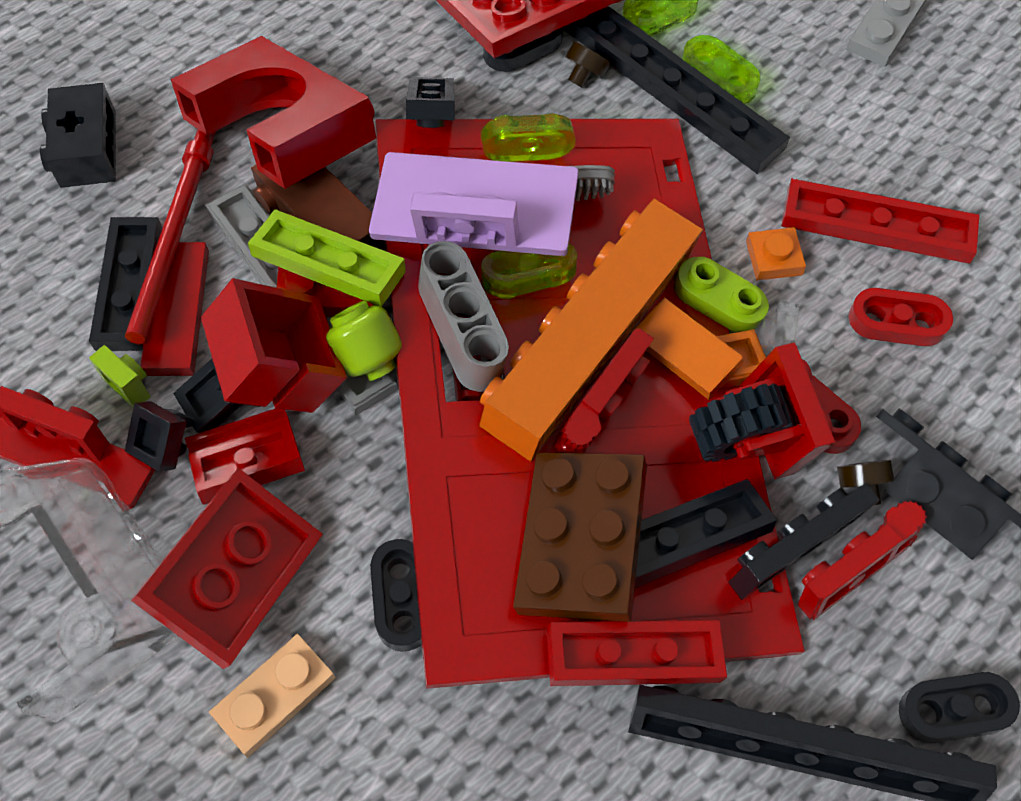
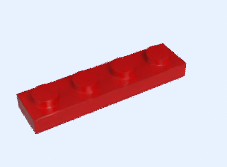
(881, 221)

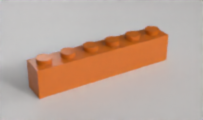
(588, 330)

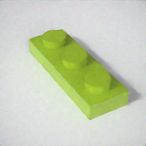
(327, 257)

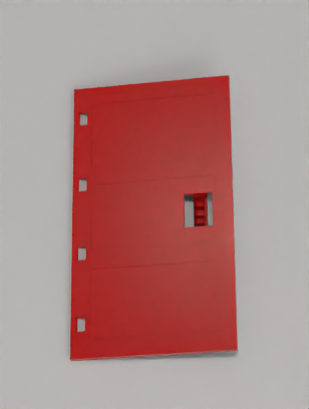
(475, 490)

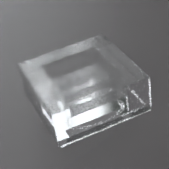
(781, 328)

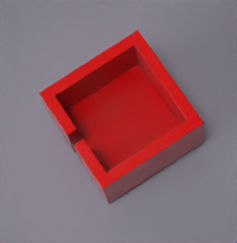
(271, 347)

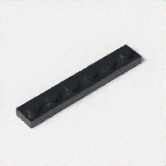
(681, 88)
(809, 748)

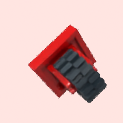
(768, 416)

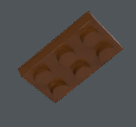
(582, 537)

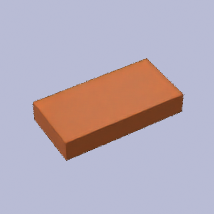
(689, 349)

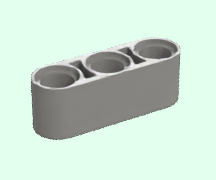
(462, 294)

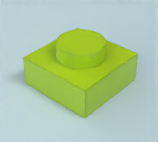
(121, 375)

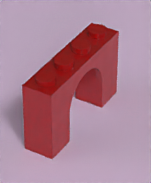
(316, 129)

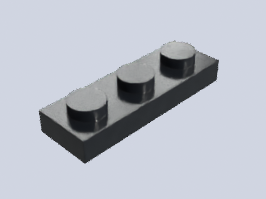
(430, 101)
(123, 271)
(701, 530)
(800, 538)

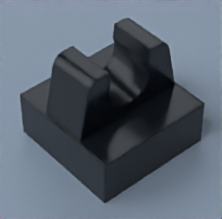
(157, 435)

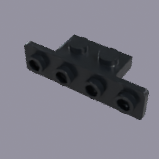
(954, 501)

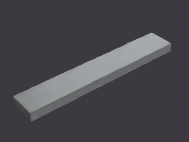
(239, 218)

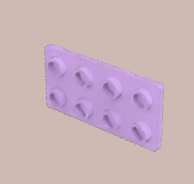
(475, 203)

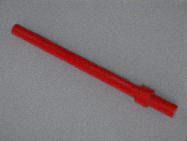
(196, 159)

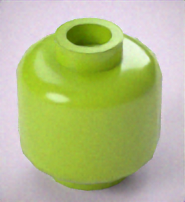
(364, 340)

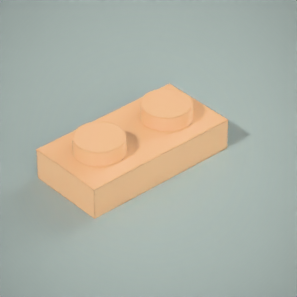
(272, 695)

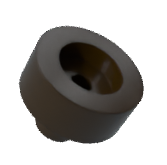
(586, 63)
(867, 472)

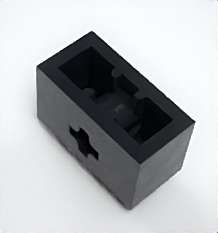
(79, 135)

